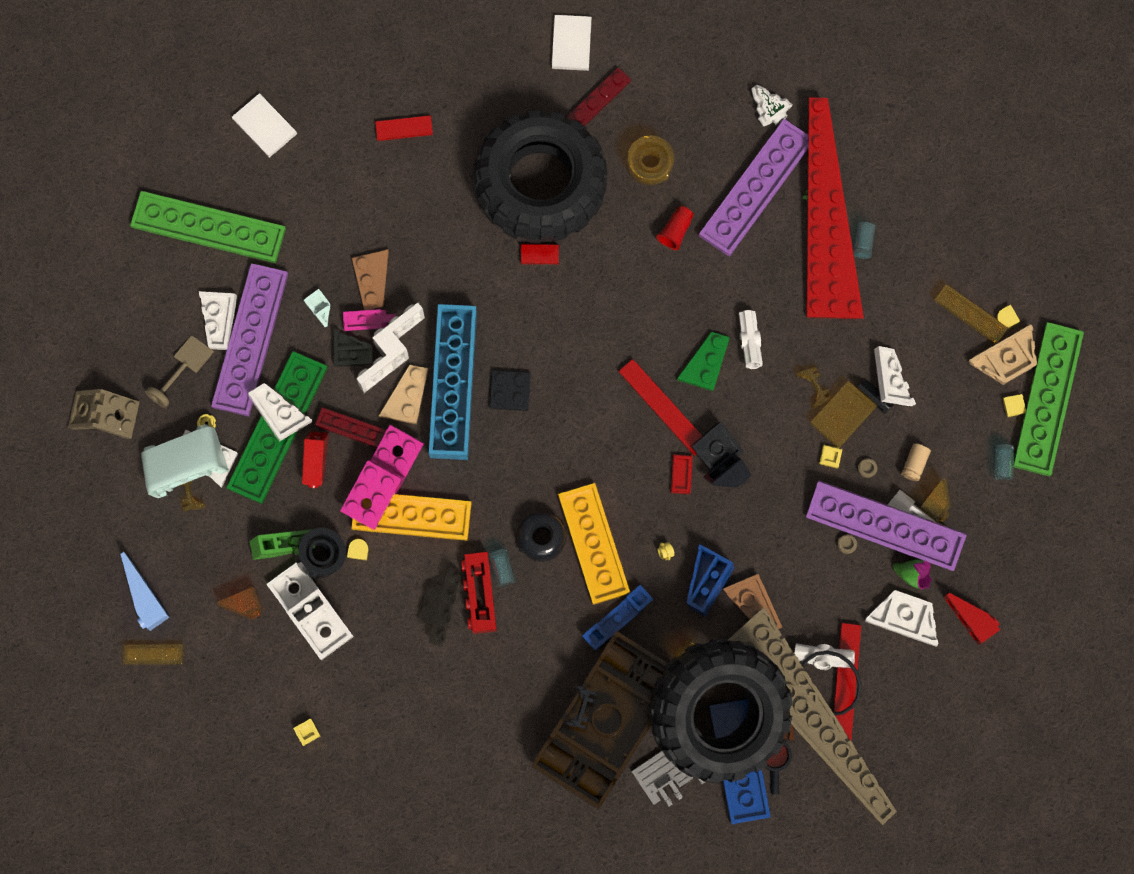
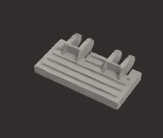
(657, 774)

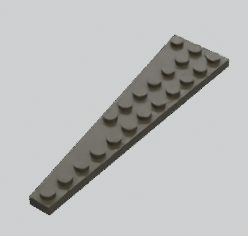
(814, 718)

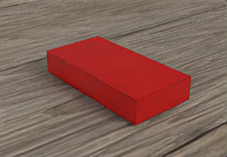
(539, 254)
(681, 474)

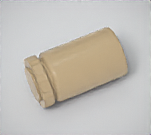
(915, 462)

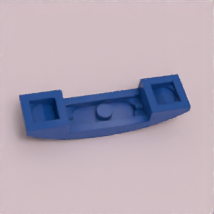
(617, 618)

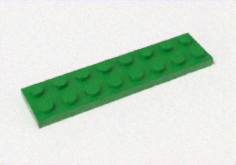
(264, 451)

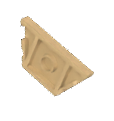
(1008, 357)

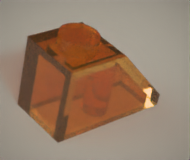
(243, 604)

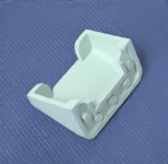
(182, 460)

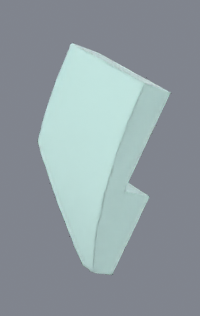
(319, 306)

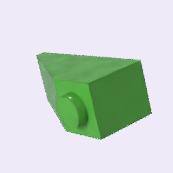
(275, 544)

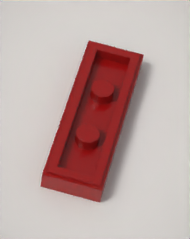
(404, 128)

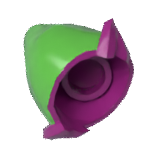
(914, 572)

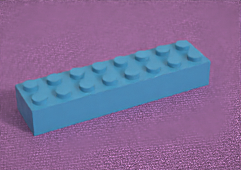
(453, 382)

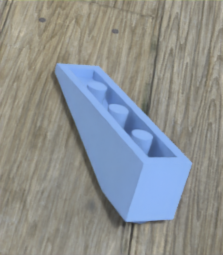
(146, 604)

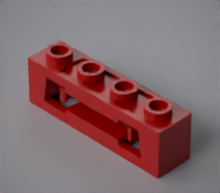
(475, 561)

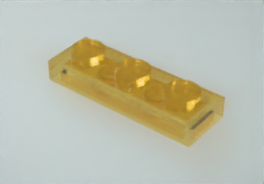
(153, 654)

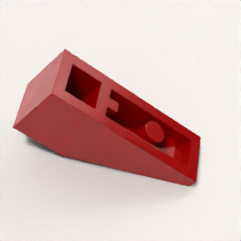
(976, 621)

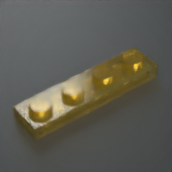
(971, 314)

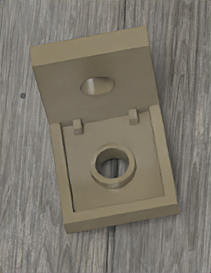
(97, 411)

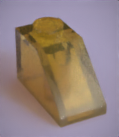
(937, 502)

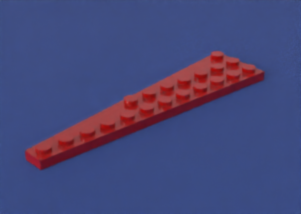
(830, 258)

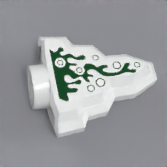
(770, 106)

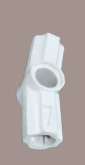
(750, 339)
(824, 662)

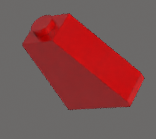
(314, 458)

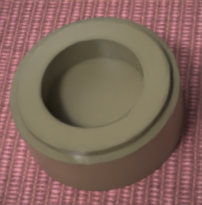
(867, 468)
(847, 544)

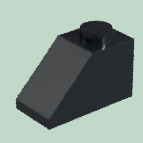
(728, 473)

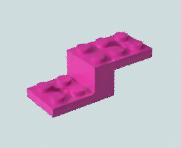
(382, 477)

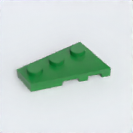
(706, 363)

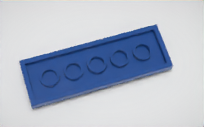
(747, 796)

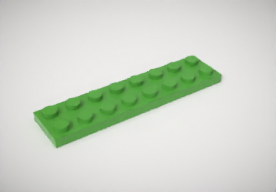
(208, 227)
(1048, 399)

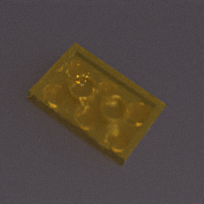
(843, 414)

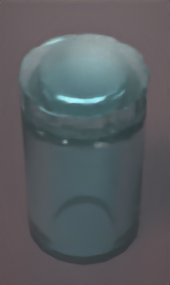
(864, 240)
(1004, 462)
(502, 567)

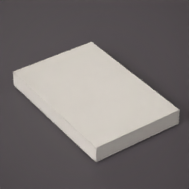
(571, 42)
(264, 125)

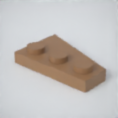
(371, 278)
(751, 597)

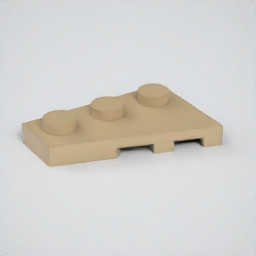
(407, 397)

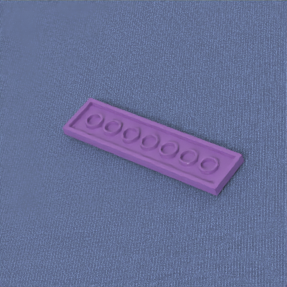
(756, 188)
(250, 339)
(886, 525)

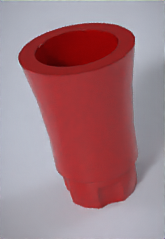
(675, 228)

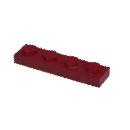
(600, 97)
(350, 427)

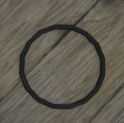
(852, 667)

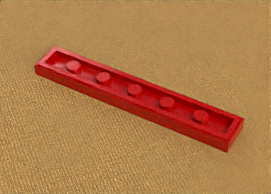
(660, 404)
(846, 678)

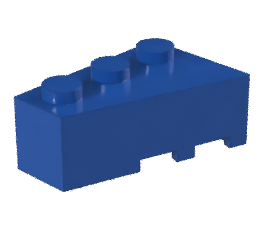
(708, 579)

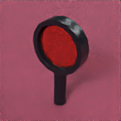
(778, 763)

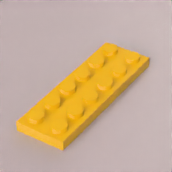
(422, 517)
(594, 544)

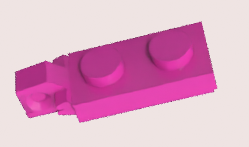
(366, 319)

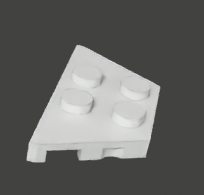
(906, 616)

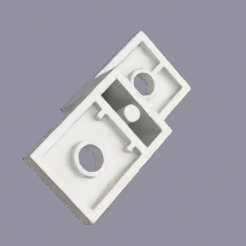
(390, 347)
(310, 611)

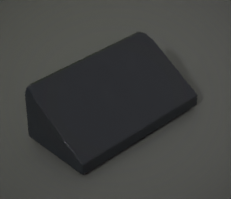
(873, 394)

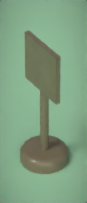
(191, 354)

